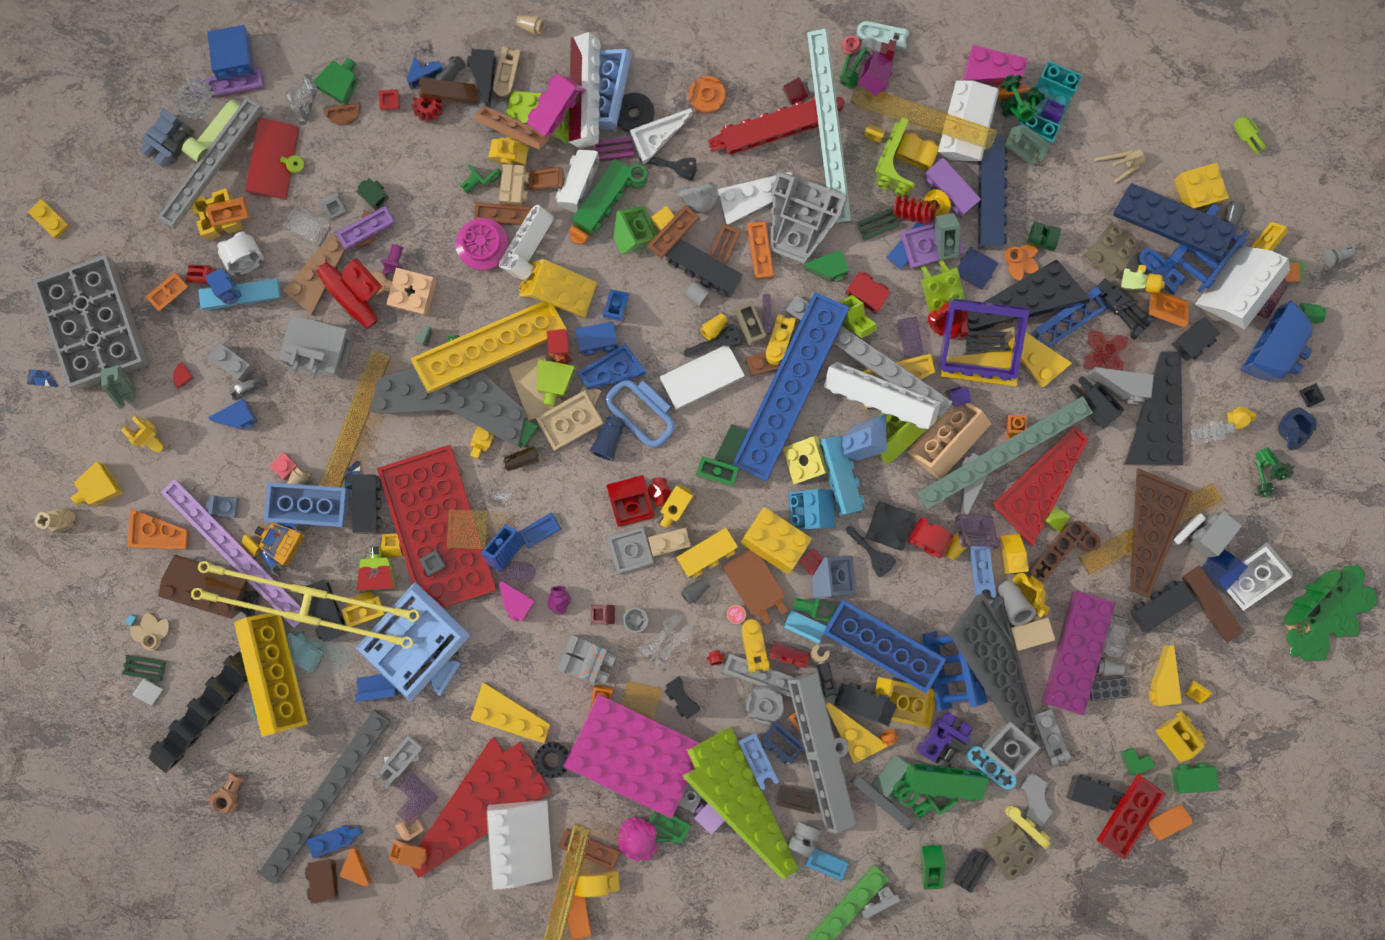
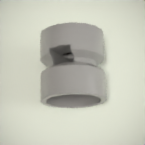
(636, 620)
(807, 832)

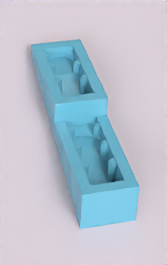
(251, 293)

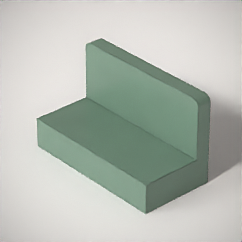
(892, 773)

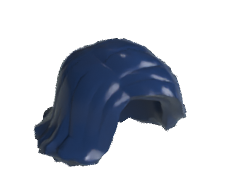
(1297, 427)

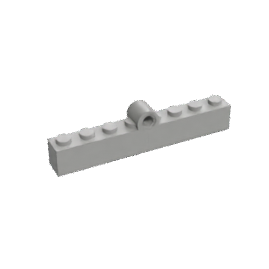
(822, 752)

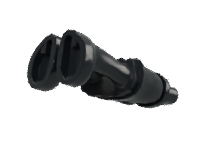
(1118, 301)

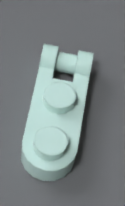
(883, 33)

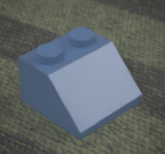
(865, 439)

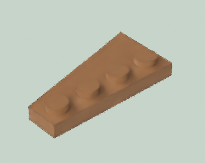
(306, 286)

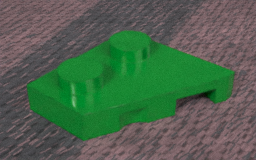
(669, 829)

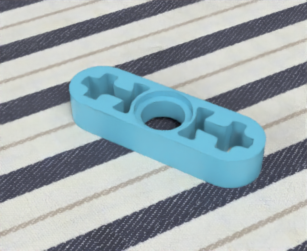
(983, 754)

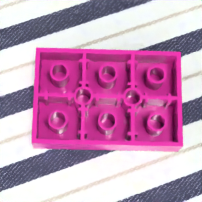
(632, 756)

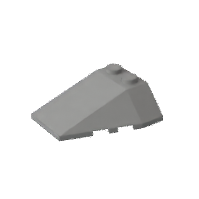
(802, 215)

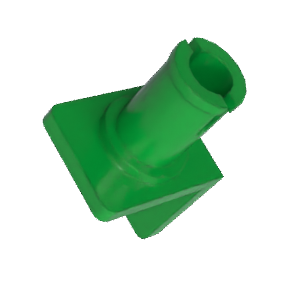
(476, 178)
(814, 607)
(930, 804)

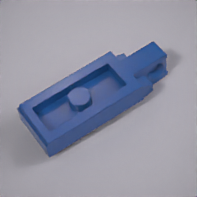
(332, 840)

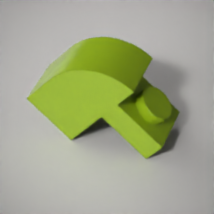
(856, 320)

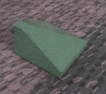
(424, 337)

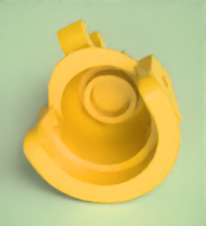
(1033, 591)

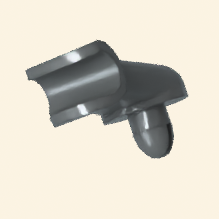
(449, 72)

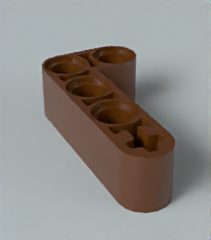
(1058, 553)

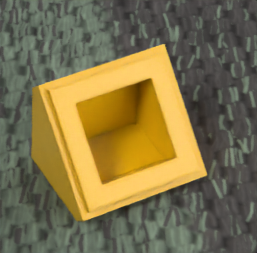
(1197, 692)

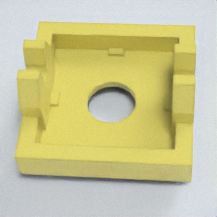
(816, 465)

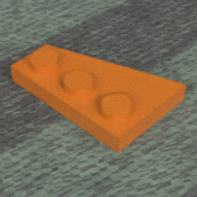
(155, 533)

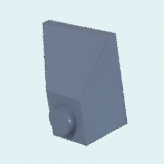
(834, 577)

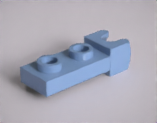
(982, 570)
(757, 759)

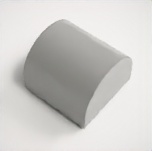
(697, 293)

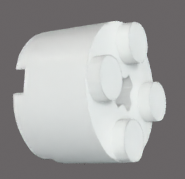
(240, 254)

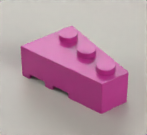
(992, 66)
(554, 104)

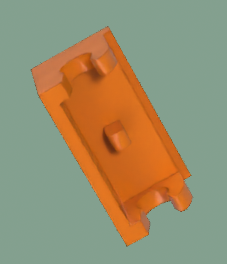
(167, 291)

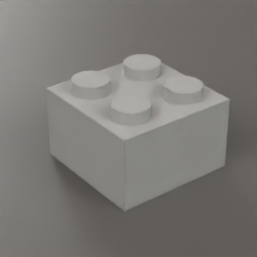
(1214, 534)

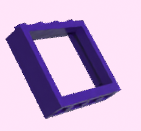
(991, 308)

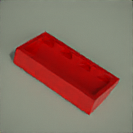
(266, 173)

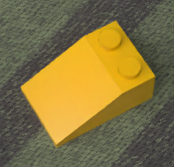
(912, 706)

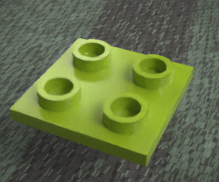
(941, 286)

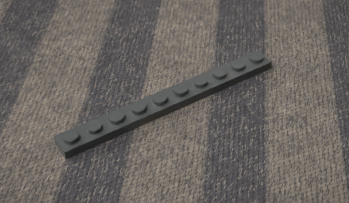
(324, 797)

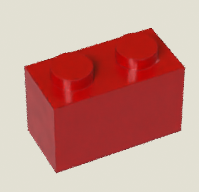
(868, 291)

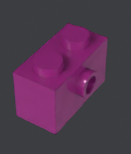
(876, 73)

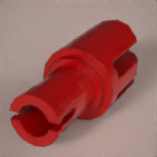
(197, 273)

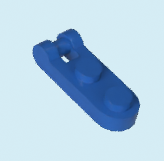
(1155, 265)

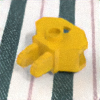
(508, 151)
(144, 435)

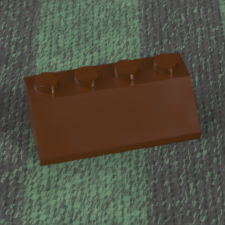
(184, 576)

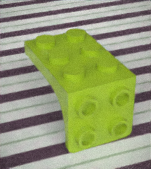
(523, 102)
(887, 176)

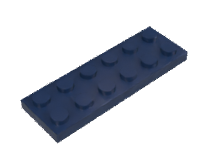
(1175, 221)

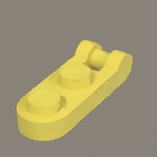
(1028, 826)

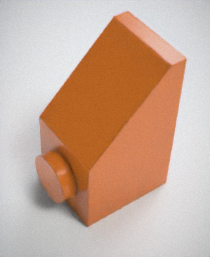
(407, 854)

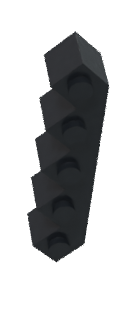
(199, 714)

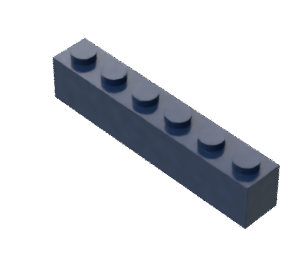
(991, 192)

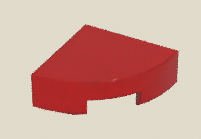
(181, 375)

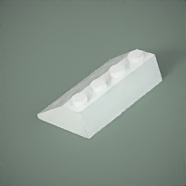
(1244, 285)
(519, 843)

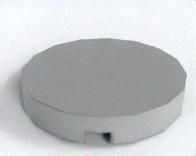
(765, 704)

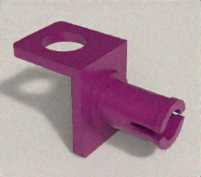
(393, 260)

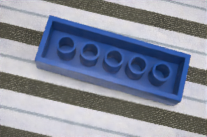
(885, 645)

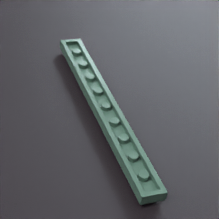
(1004, 452)

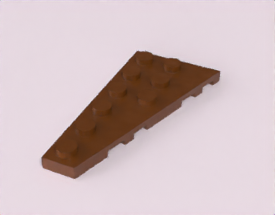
(1156, 519)

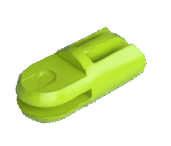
(1246, 130)

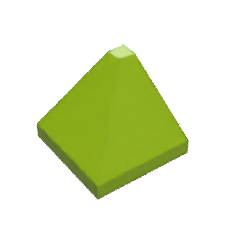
(1057, 519)

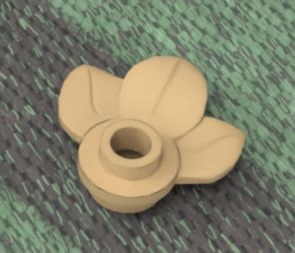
(149, 629)

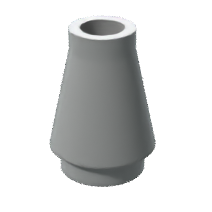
(1109, 668)

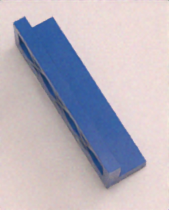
(1060, 317)

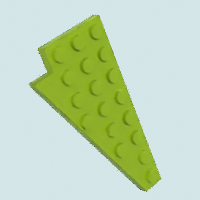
(733, 792)

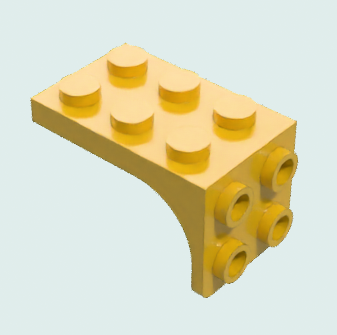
(558, 287)

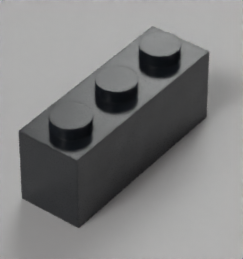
(366, 504)
(1162, 605)
(326, 610)
(865, 703)

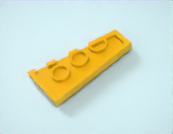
(993, 359)

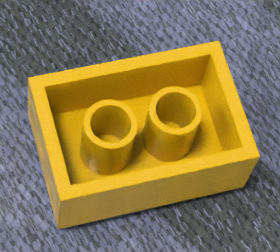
(776, 540)

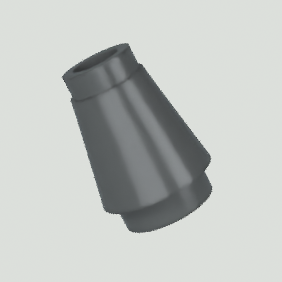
(1234, 212)
(694, 591)

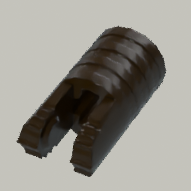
(521, 459)

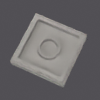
(630, 550)

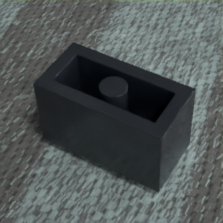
(1196, 338)

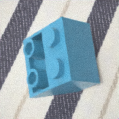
(812, 509)

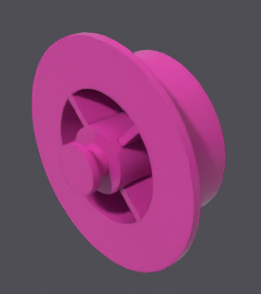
(481, 243)

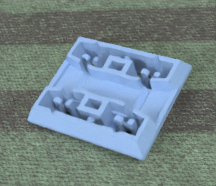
(395, 661)

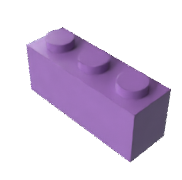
(946, 179)

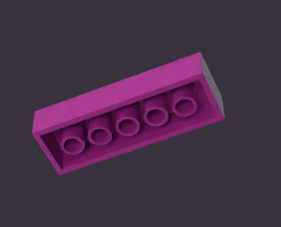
(1078, 652)

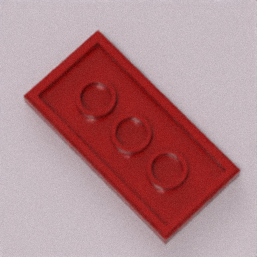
(1131, 816)

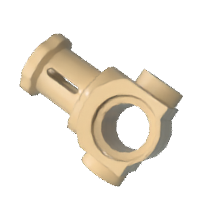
(55, 520)

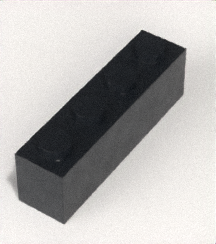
(704, 267)

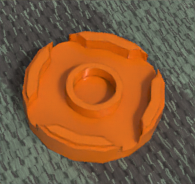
(707, 94)

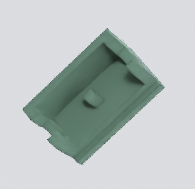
(1027, 144)
(117, 385)

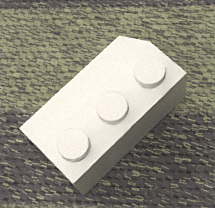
(578, 180)

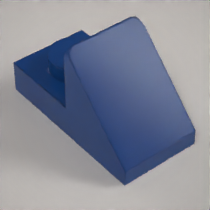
(429, 71)
(616, 305)

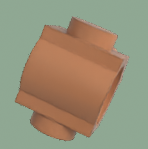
(228, 792)

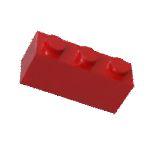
(559, 346)

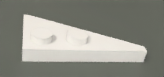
(654, 135)

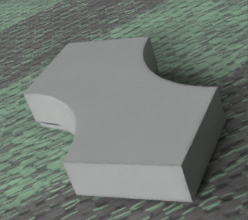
(1037, 807)

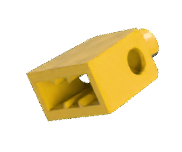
(96, 486)
(681, 499)

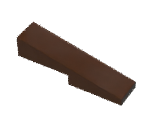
(1212, 603)

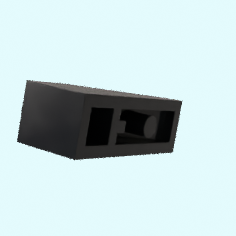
(482, 67)

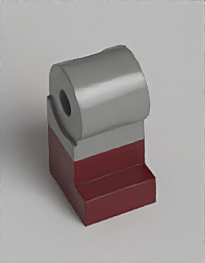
(884, 48)

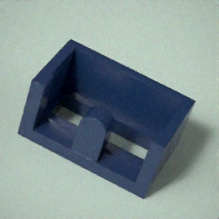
(789, 737)

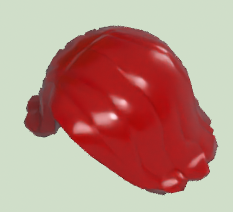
(960, 322)

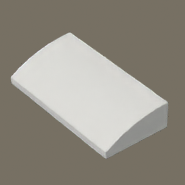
(702, 377)

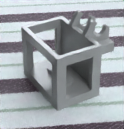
(316, 347)

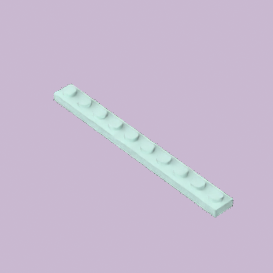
(828, 116)

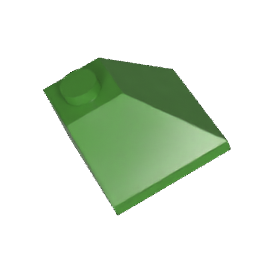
(633, 230)

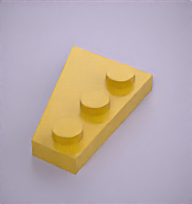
(1041, 360)

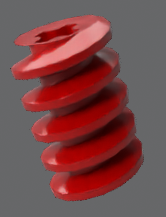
(913, 211)

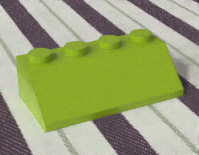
(899, 437)

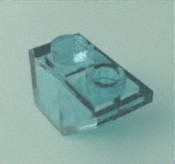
(305, 653)

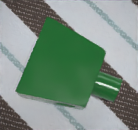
(338, 81)

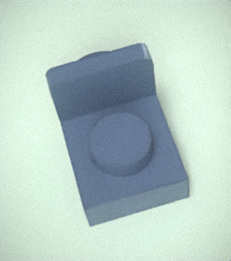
(222, 506)

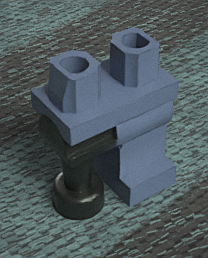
(160, 138)

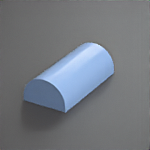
(613, 78)

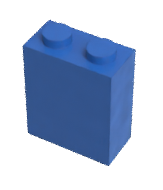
(230, 52)

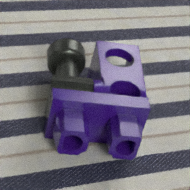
(945, 735)

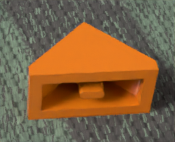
(355, 868)

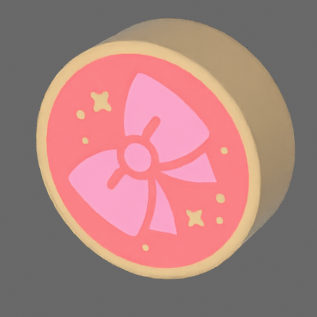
(736, 614)

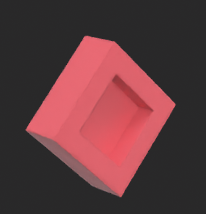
(283, 466)

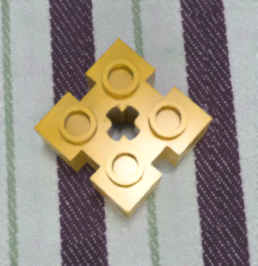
(204, 224)

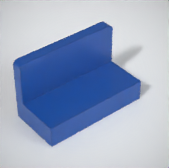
(374, 688)

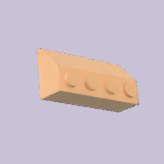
(949, 439)

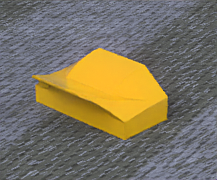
(357, 615)

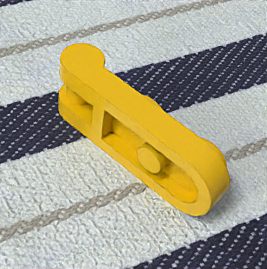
(780, 339)
(754, 646)

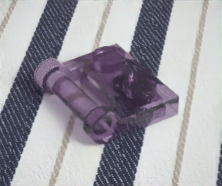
(977, 526)

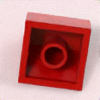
(630, 500)

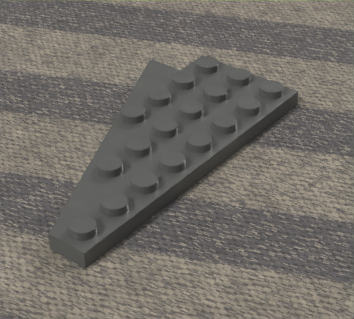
(990, 650)

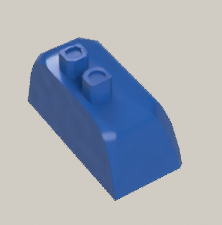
(1280, 345)

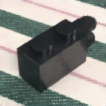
(1102, 404)
(1092, 794)

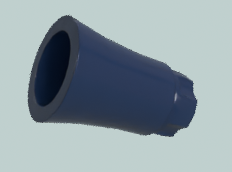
(608, 439)

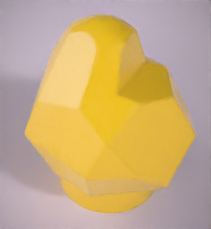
(1241, 417)

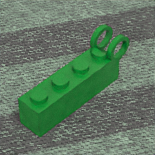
(605, 195)
(941, 781)

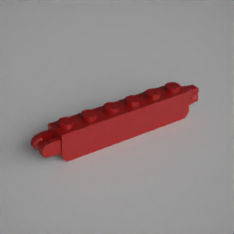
(768, 127)

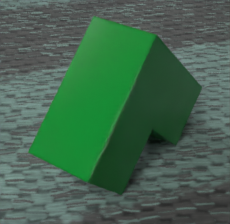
(1134, 764)

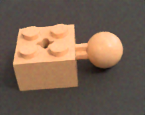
(401, 285)

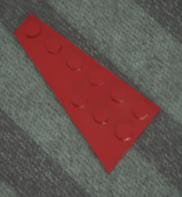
(1037, 490)

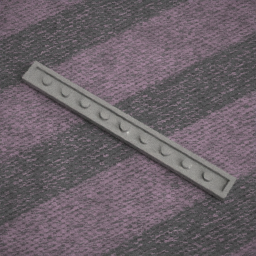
(875, 360)

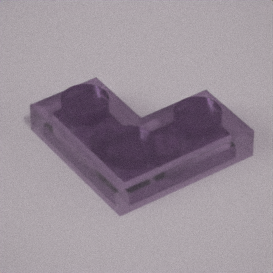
(419, 798)

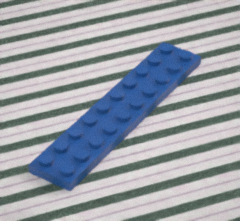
(791, 386)

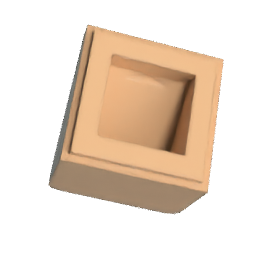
(408, 832)

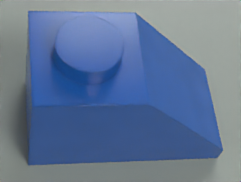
(236, 416)

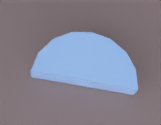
(444, 676)

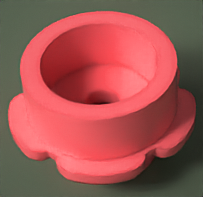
(851, 40)

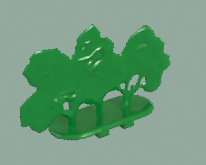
(1336, 612)

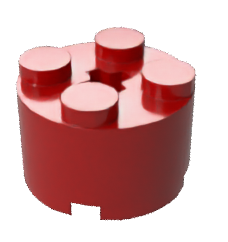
(931, 538)

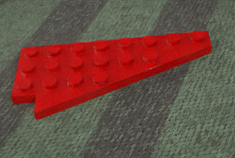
(492, 780)

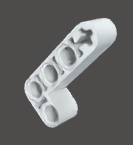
(525, 243)

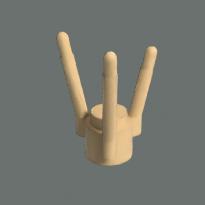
(1132, 159)

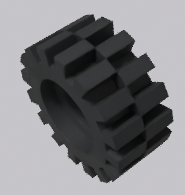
(540, 760)

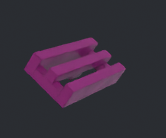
(615, 148)

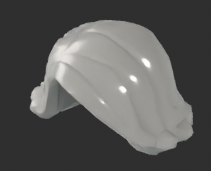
(699, 198)

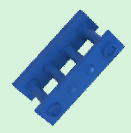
(1207, 281)
(975, 691)

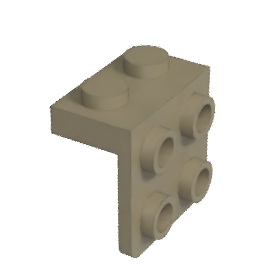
(1113, 250)
(1011, 850)

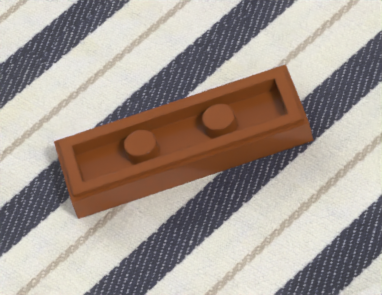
(502, 213)
(673, 232)
(595, 852)

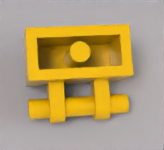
(1181, 737)

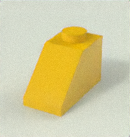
(1013, 554)

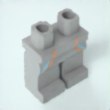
(592, 662)

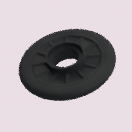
(645, 108)

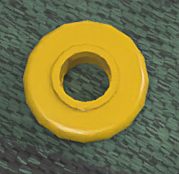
(942, 198)

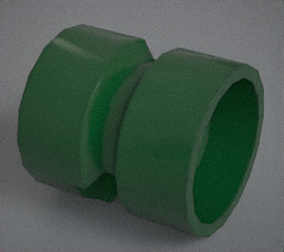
(1044, 236)

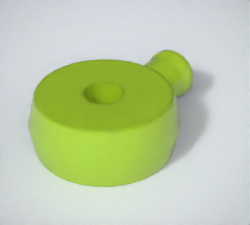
(289, 163)

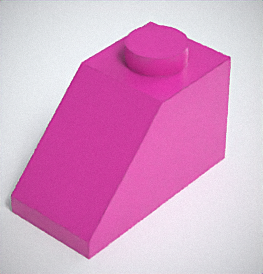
(515, 602)

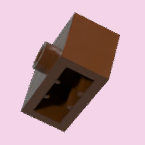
(322, 881)

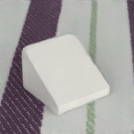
(148, 691)

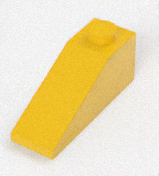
(1165, 682)

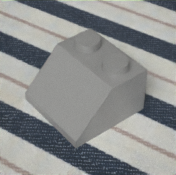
(1010, 747)

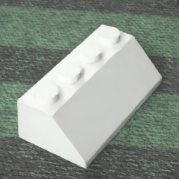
(973, 103)

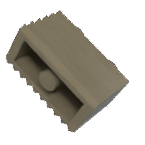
(750, 323)

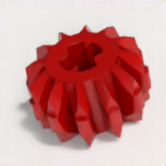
(432, 110)

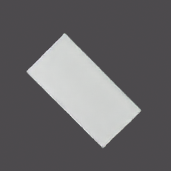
(1188, 528)

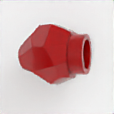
(659, 491)

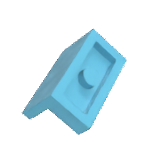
(804, 627)

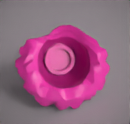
(637, 839)

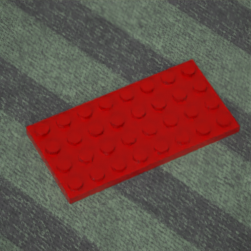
(419, 501)

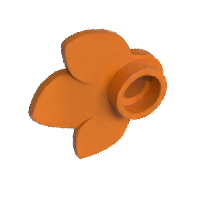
(1023, 263)

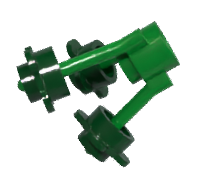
(1023, 109)
(1279, 471)

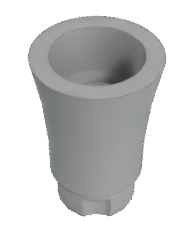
(1016, 604)

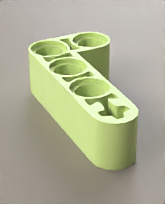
(196, 148)

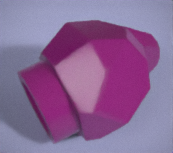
(558, 600)

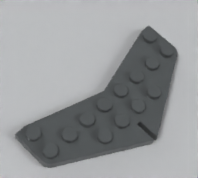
(472, 398)

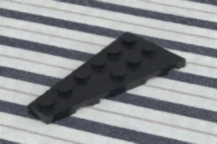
(1039, 292)
(1159, 426)

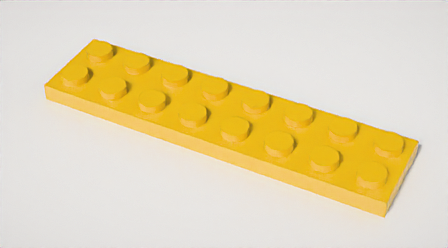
(486, 346)

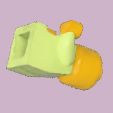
(1139, 281)

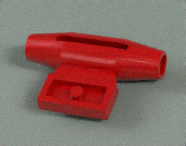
(352, 289)

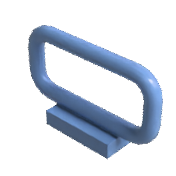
(653, 400)

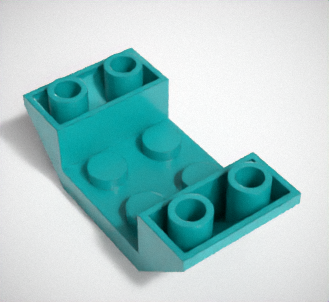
(1059, 86)

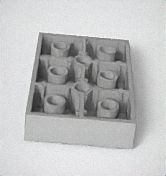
(90, 321)

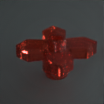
(1100, 345)

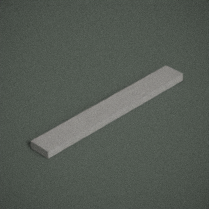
(210, 163)

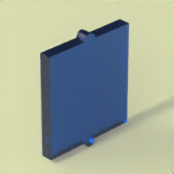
(976, 268)
(1224, 569)

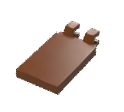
(755, 584)

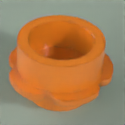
(889, 737)

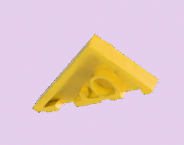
(860, 740)

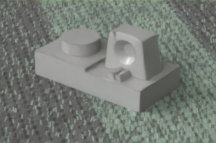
(888, 901)

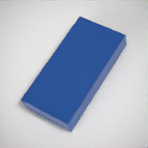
(539, 530)

